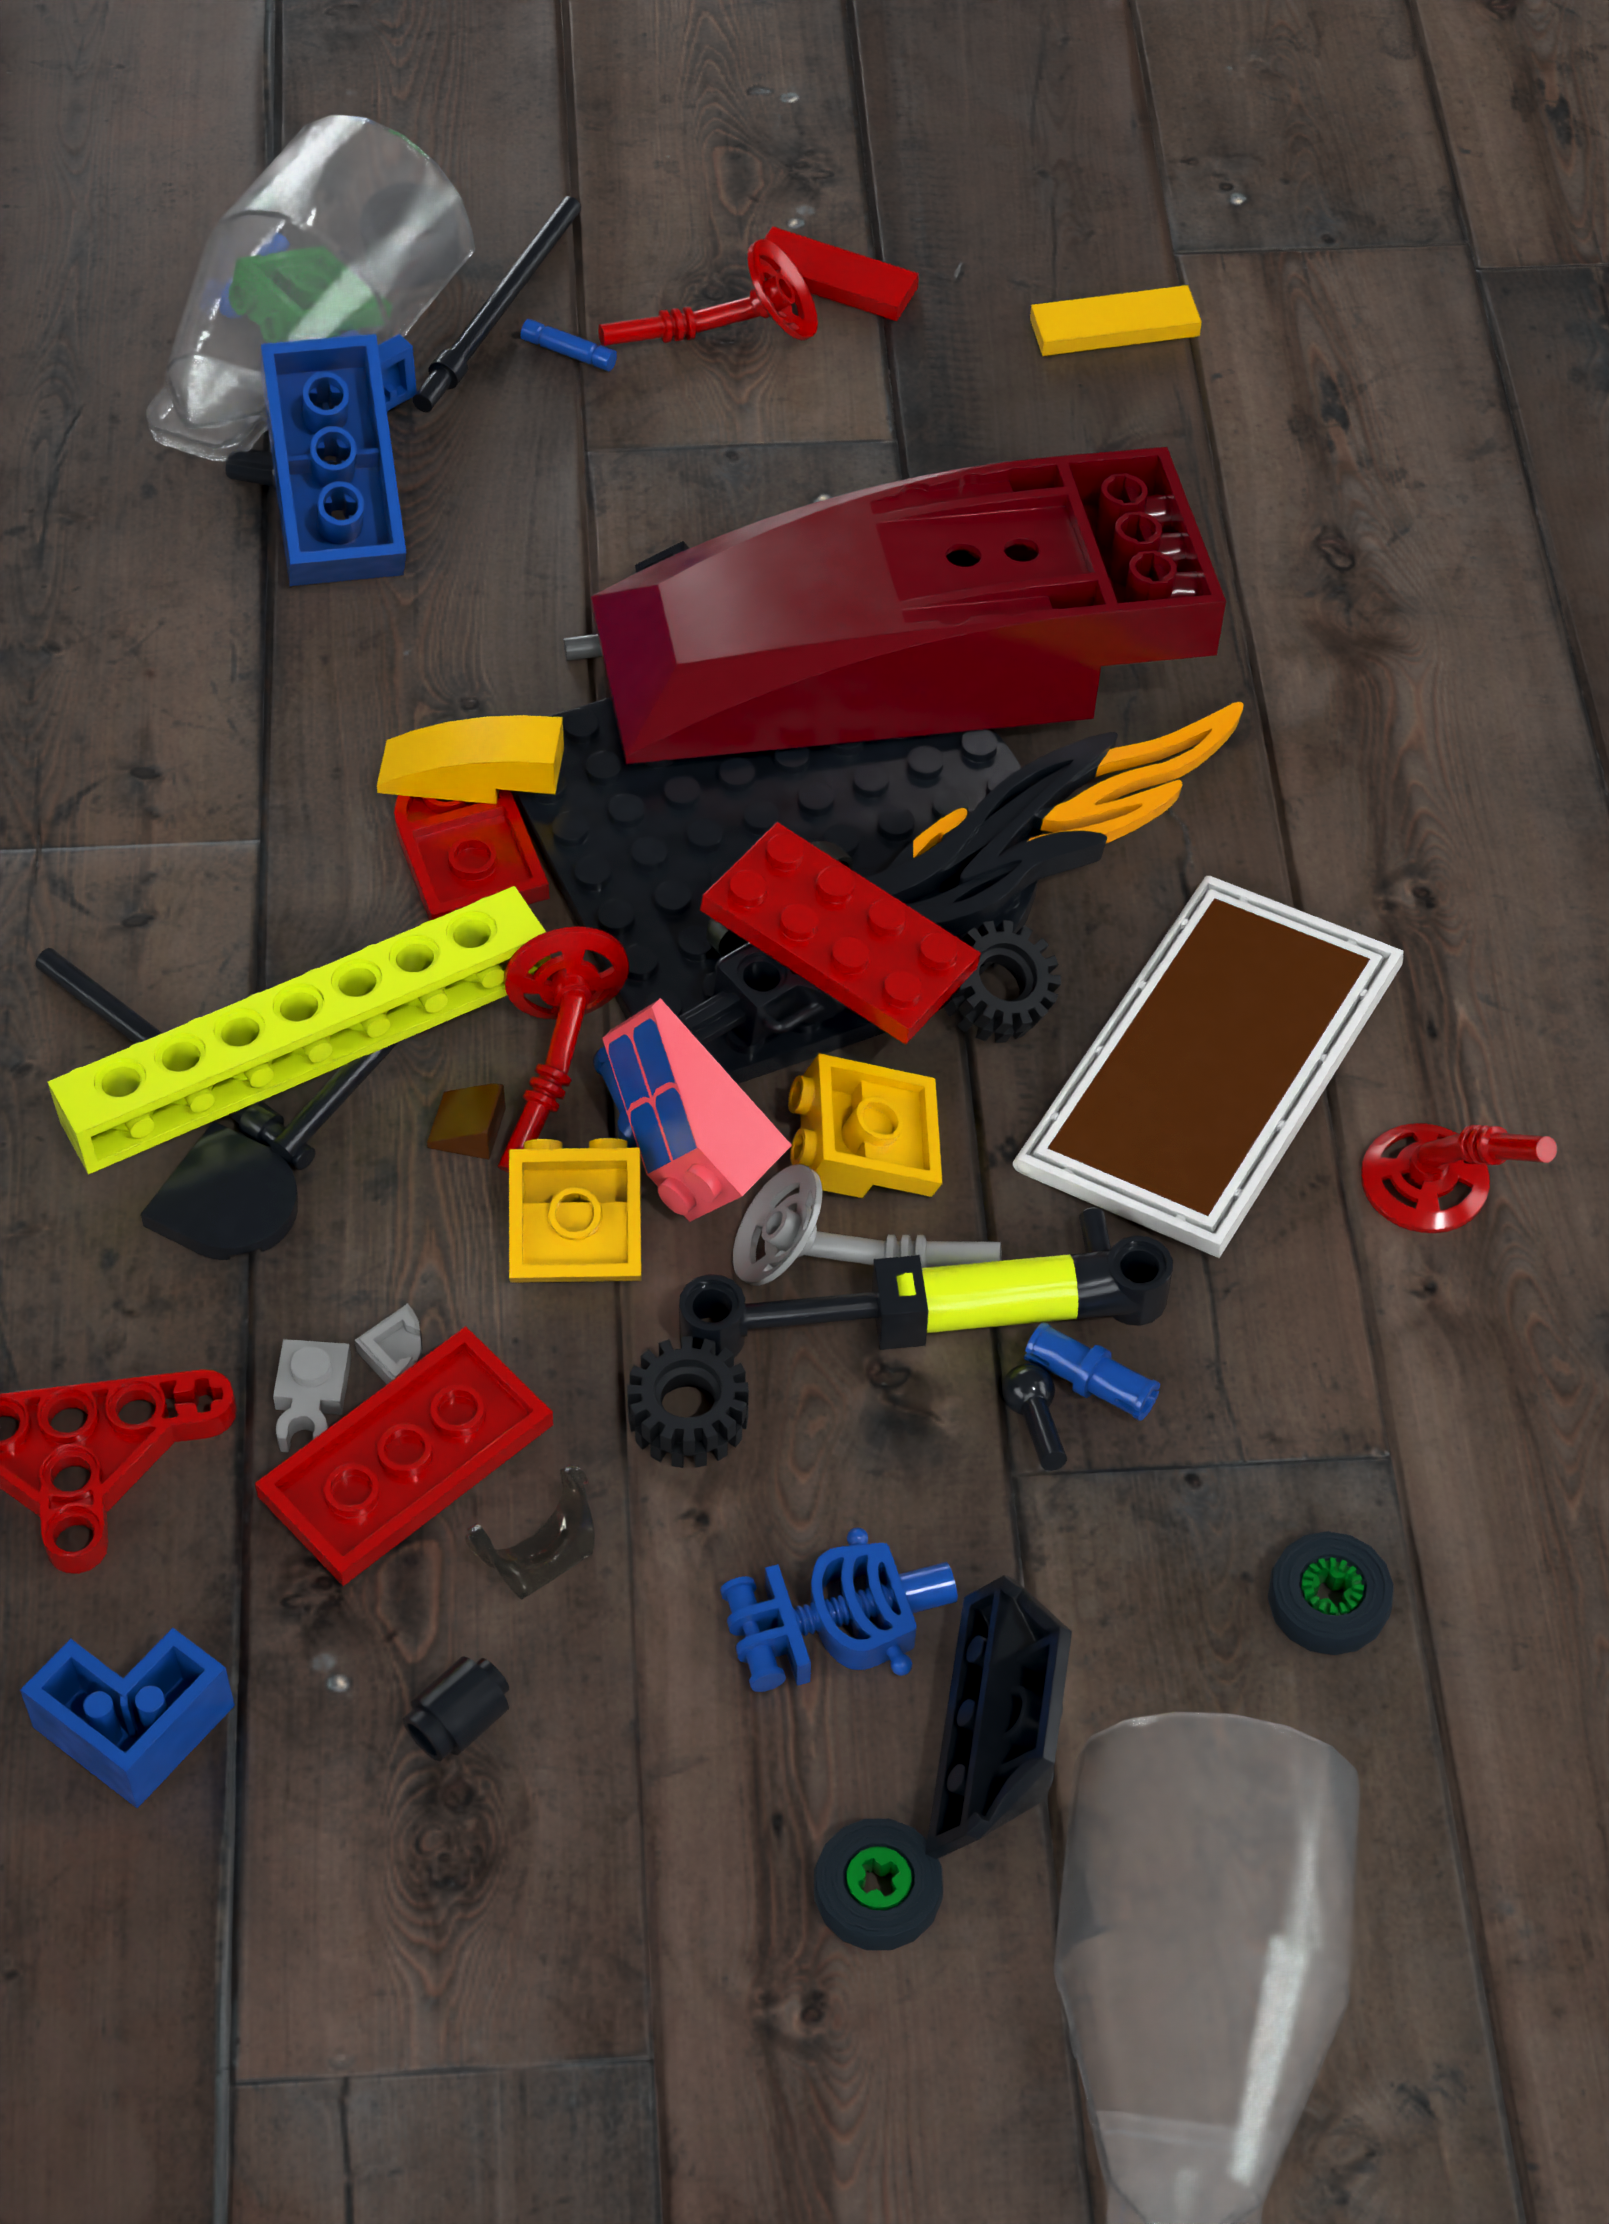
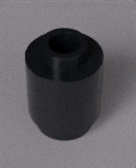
(457, 1707)

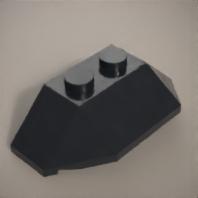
(998, 1715)

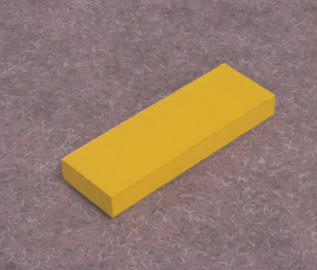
(1115, 320)

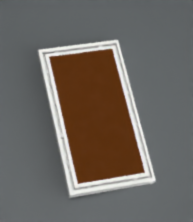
(1210, 1065)

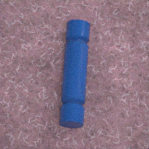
(568, 345)

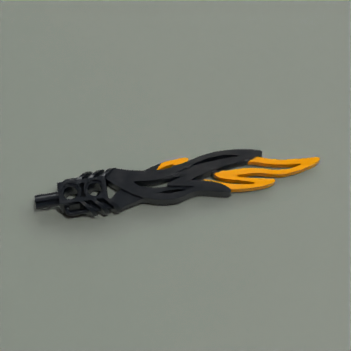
(768, 998)

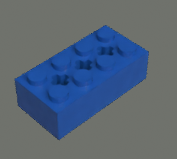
(356, 432)

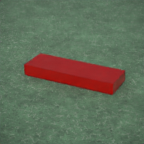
(848, 275)

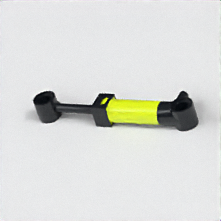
(926, 1300)

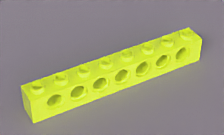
(292, 1031)

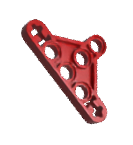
(105, 1446)

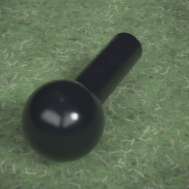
(1029, 1392)

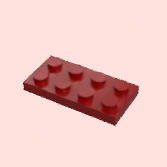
(840, 932)
(404, 1455)

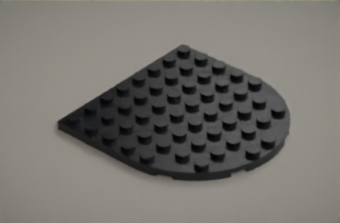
(652, 837)

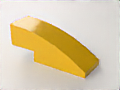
(475, 759)

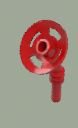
(766, 299)
(573, 991)
(1435, 1168)

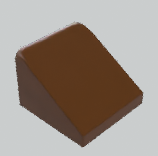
(469, 1120)

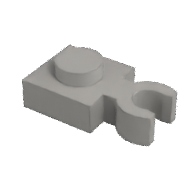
(309, 1383)

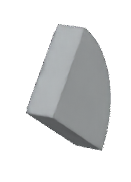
(392, 1344)

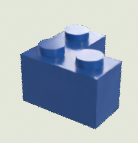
(131, 1726)

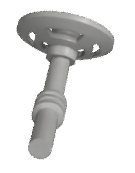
(796, 1234)

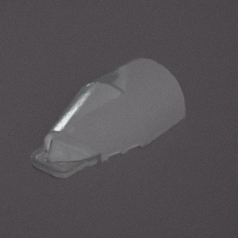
(326, 243)
(1204, 1952)

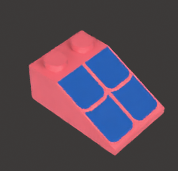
(688, 1115)

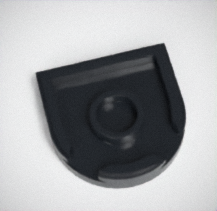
(226, 1197)

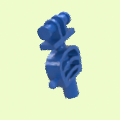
(887, 1603)

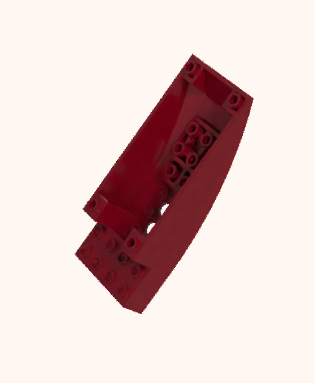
(912, 609)

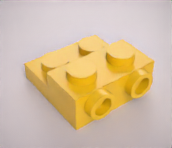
(866, 1127)
(574, 1212)

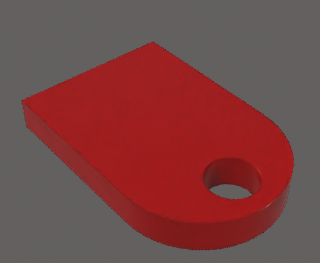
(467, 851)

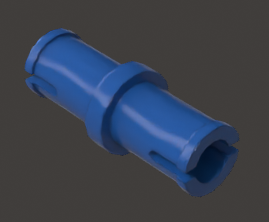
(1092, 1371)

